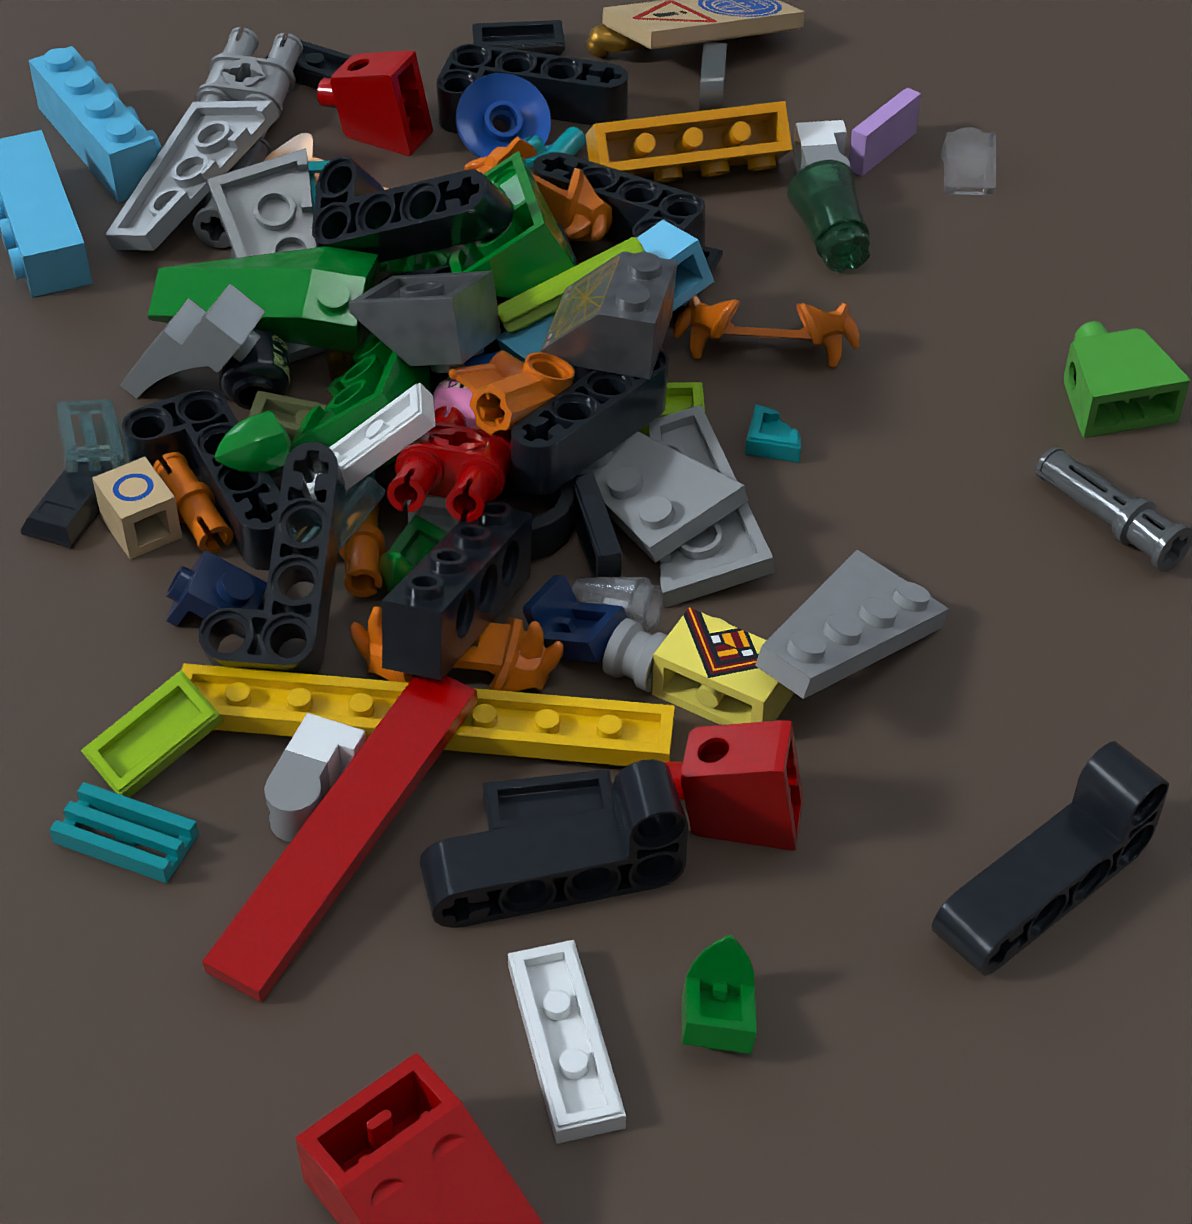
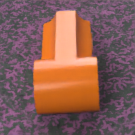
(510, 399)

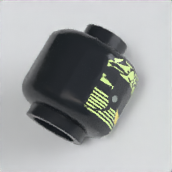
(261, 370)

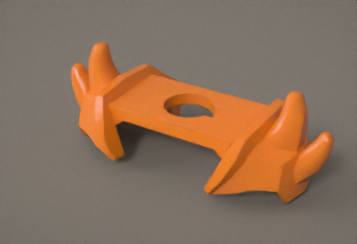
(576, 209)
(819, 327)
(504, 650)

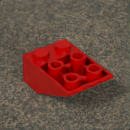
(408, 1157)

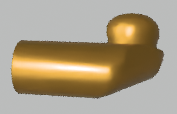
(605, 40)

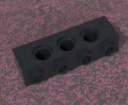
(456, 592)

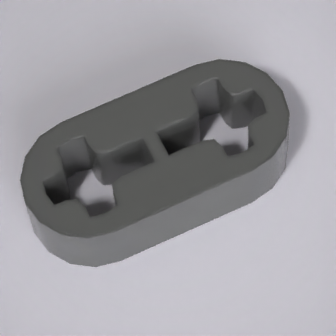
(712, 76)

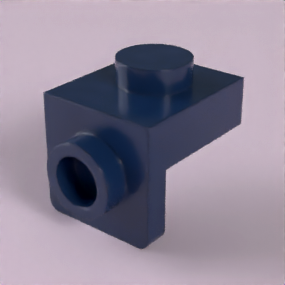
(212, 586)
(578, 625)

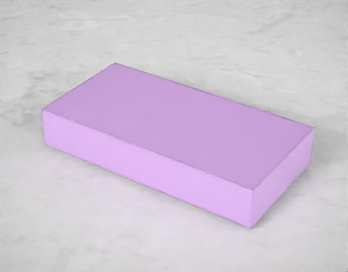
(884, 131)

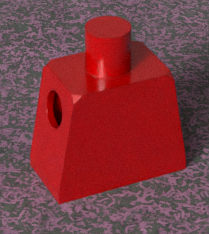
(380, 100)
(742, 783)

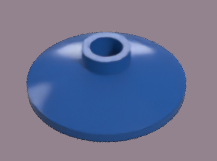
(505, 99)

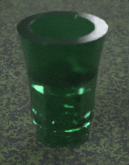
(831, 212)

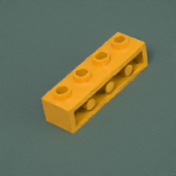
(693, 141)

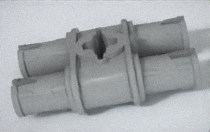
(241, 77)

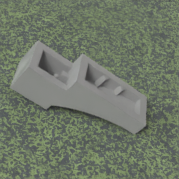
(198, 340)

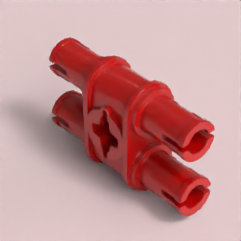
(452, 464)

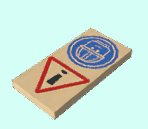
(698, 21)

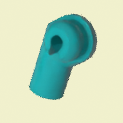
(569, 142)

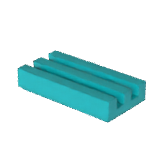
(129, 823)

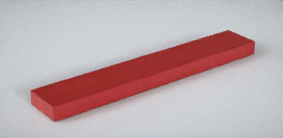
(338, 836)

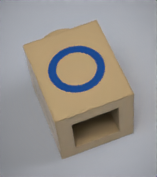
(137, 507)

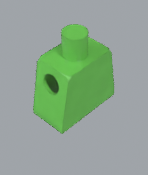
(1121, 381)

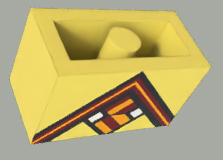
(713, 672)

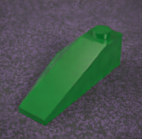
(530, 246)
(300, 290)
(361, 393)

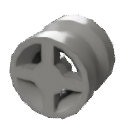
(631, 653)

